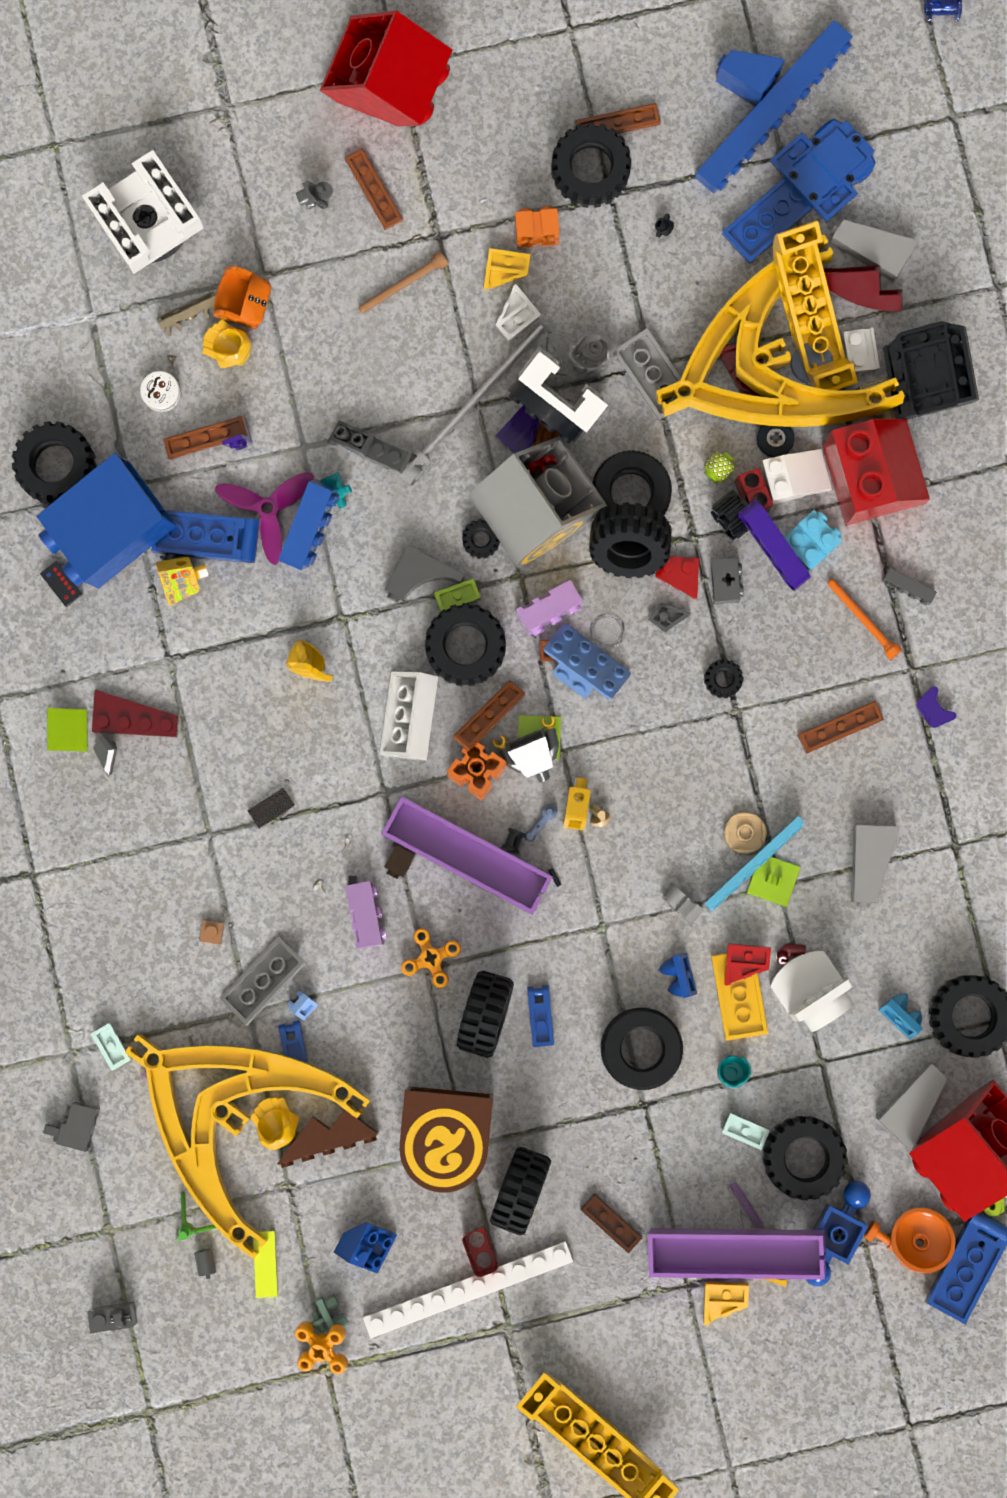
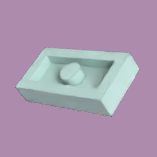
(111, 1046)
(745, 1131)

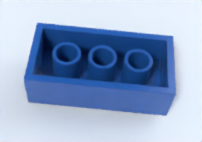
(309, 524)

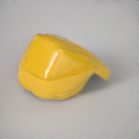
(227, 345)
(307, 662)
(275, 1123)

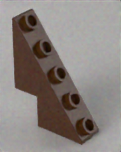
(319, 1138)

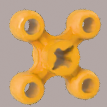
(421, 963)
(321, 1347)

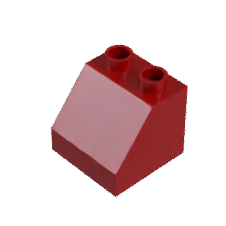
(387, 68)
(874, 469)
(968, 1153)

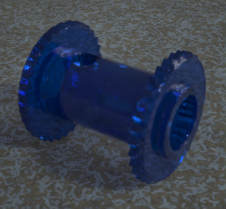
(942, 8)

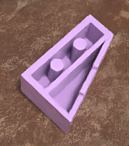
(549, 608)
(365, 914)

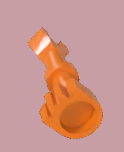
(874, 1231)

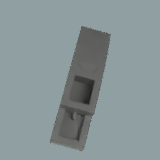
(370, 447)

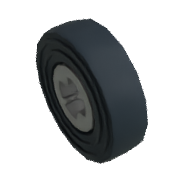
(783, 445)

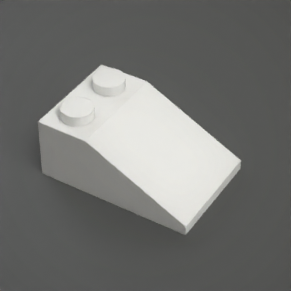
(795, 475)

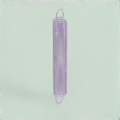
(748, 1206)

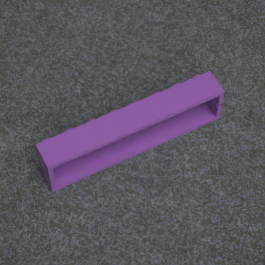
(466, 855)
(737, 1253)

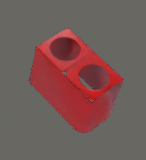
(761, 487)
(475, 1251)

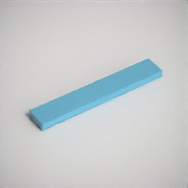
(754, 864)

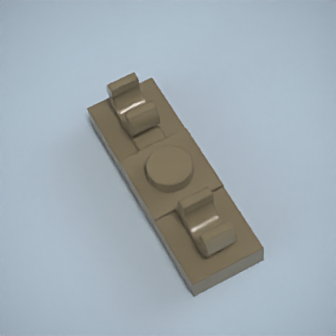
(186, 312)

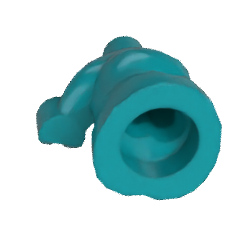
(335, 481)

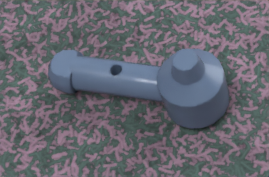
(548, 813)

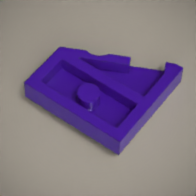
(518, 431)

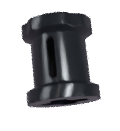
(513, 840)

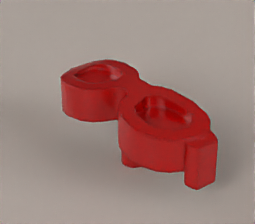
(540, 463)

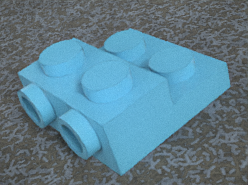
(813, 539)

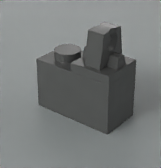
(78, 1129)
(112, 1317)

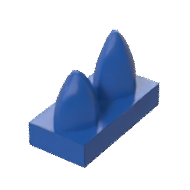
(680, 967)

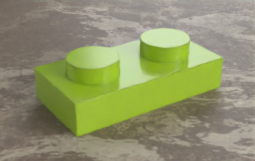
(457, 594)

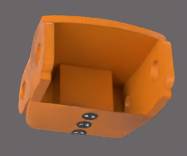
(242, 297)

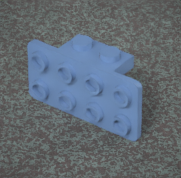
(584, 665)

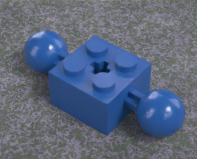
(856, 1196)

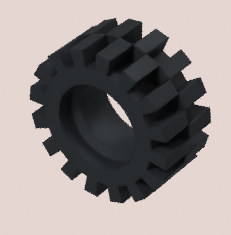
(469, 545)
(723, 665)

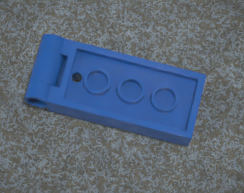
(208, 536)
(970, 1268)

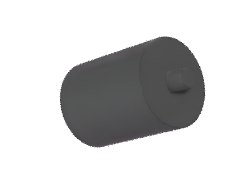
(205, 1263)

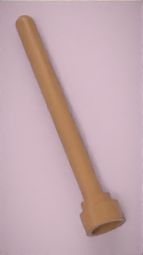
(438, 261)

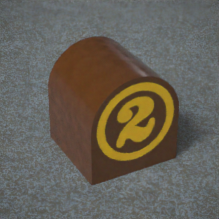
(444, 1137)

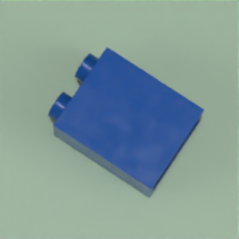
(104, 522)

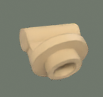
(600, 817)

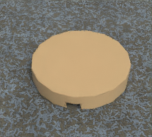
(745, 833)

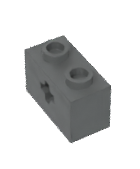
(721, 592)

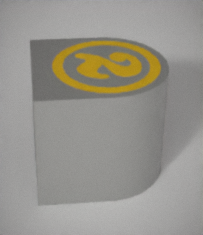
(536, 509)

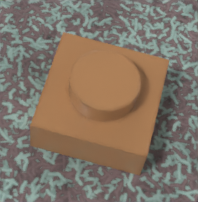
(211, 932)

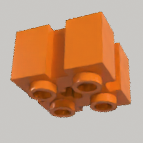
(537, 227)
(478, 783)

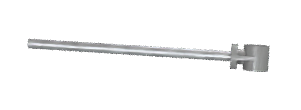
(413, 469)

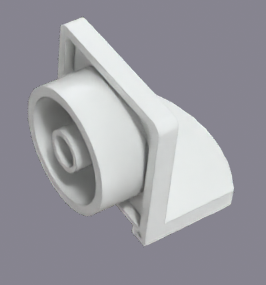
(812, 990)

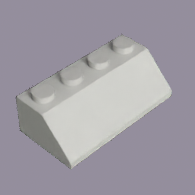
(408, 715)

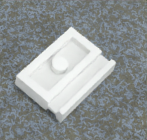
(861, 349)

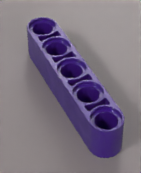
(774, 544)

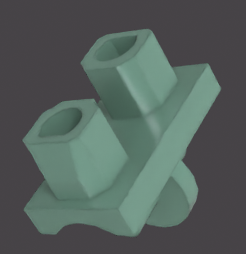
(325, 1306)

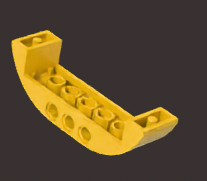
(810, 306)
(595, 1440)

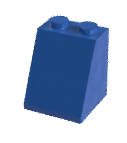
(748, 74)

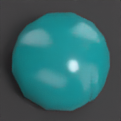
(734, 1071)

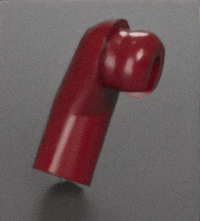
(788, 951)

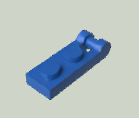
(540, 1017)
(295, 1047)

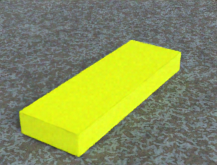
(266, 1266)

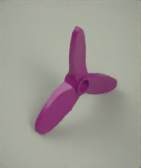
(281, 498)

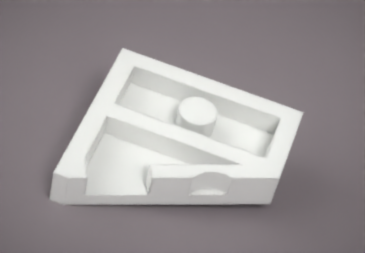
(516, 314)

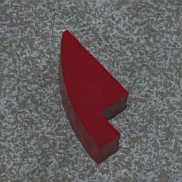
(863, 287)

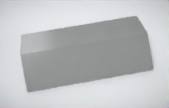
(648, 368)
(262, 980)

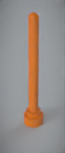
(890, 647)

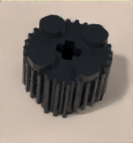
(726, 513)

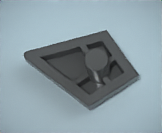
(667, 616)
(106, 753)

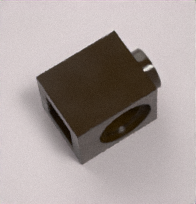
(399, 862)

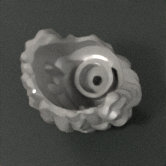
(587, 357)

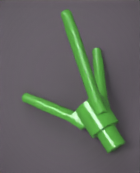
(187, 1228)

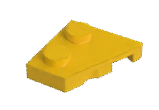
(505, 267)
(723, 1299)

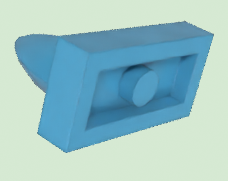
(896, 1013)

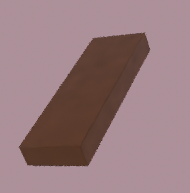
(611, 1223)

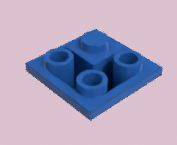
(365, 1246)

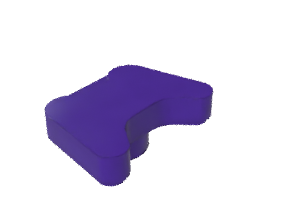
(931, 709)

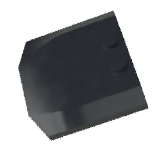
(931, 369)

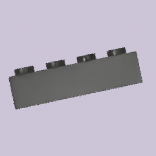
(909, 586)

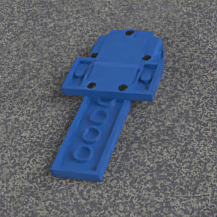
(815, 176)

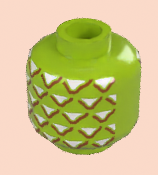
(719, 467)

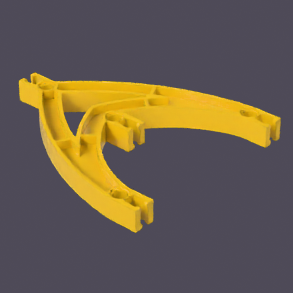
(783, 400)
(197, 1159)

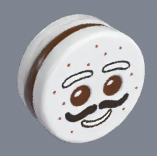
(160, 391)

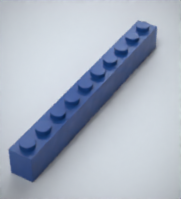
(773, 107)

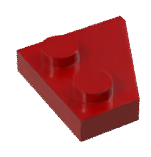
(681, 574)
(745, 961)

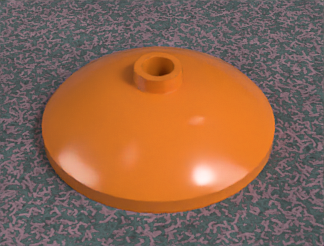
(932, 1231)

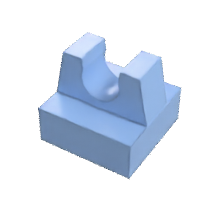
(303, 1006)

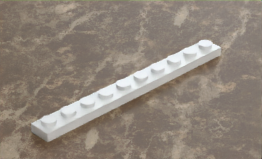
(467, 1289)

